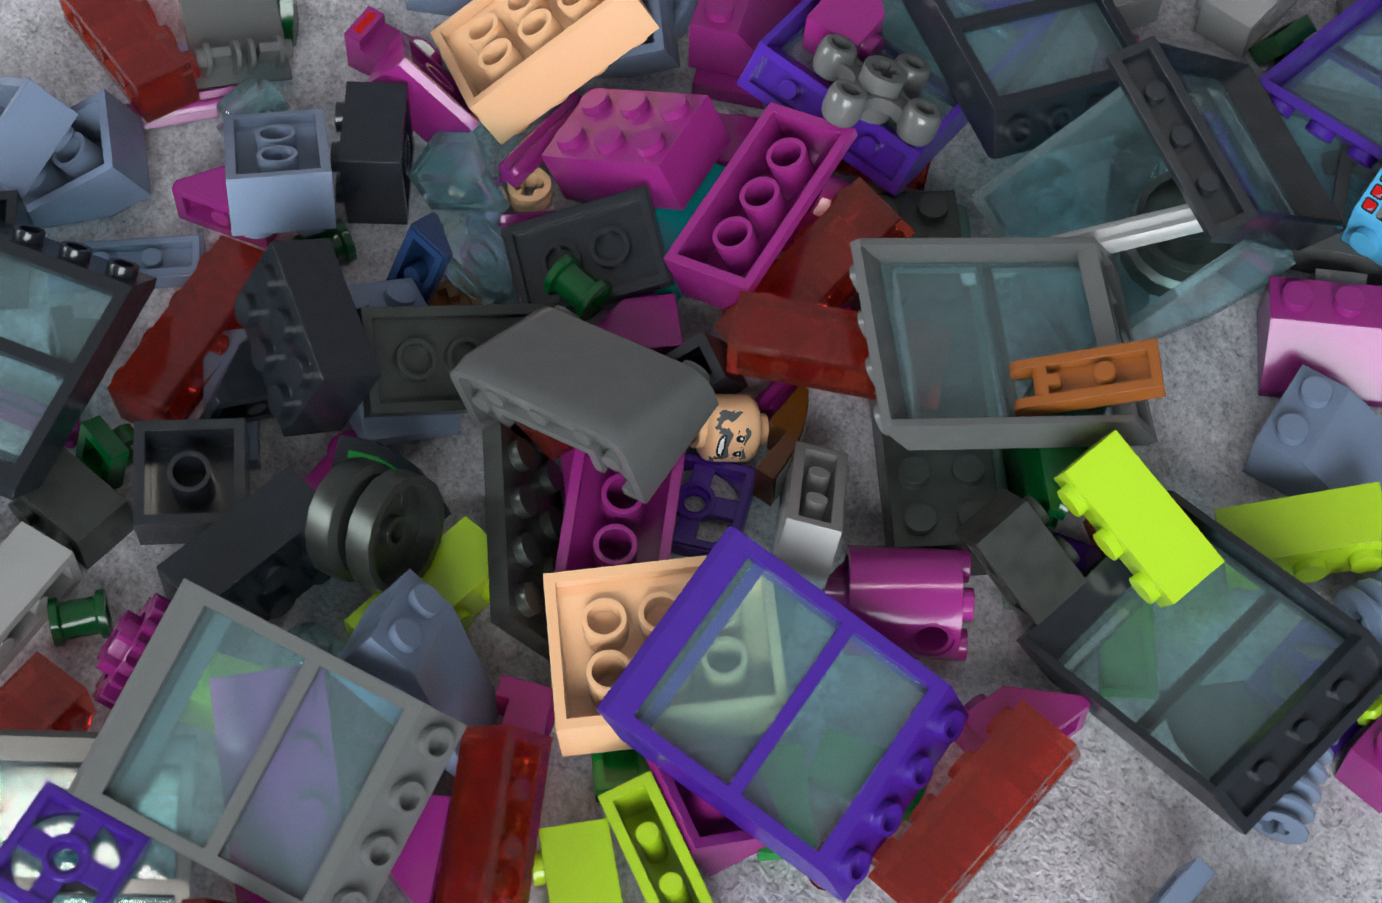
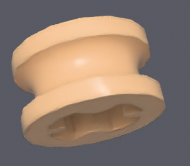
(539, 200)

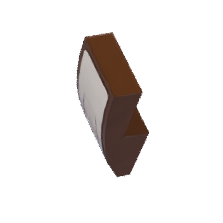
(784, 430)

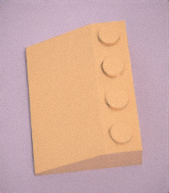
(531, 54)
(594, 632)

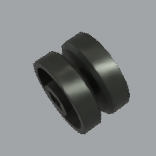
(1168, 262)
(374, 523)

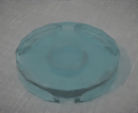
(478, 258)

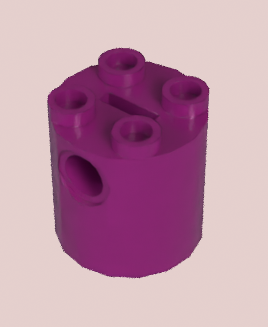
(909, 596)

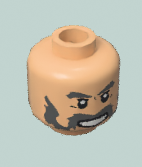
(732, 430)

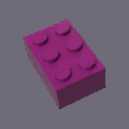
(636, 140)

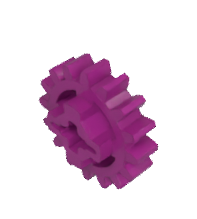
(125, 647)

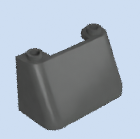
(590, 392)

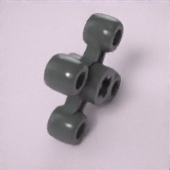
(876, 90)

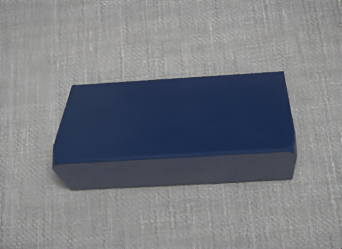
(423, 256)

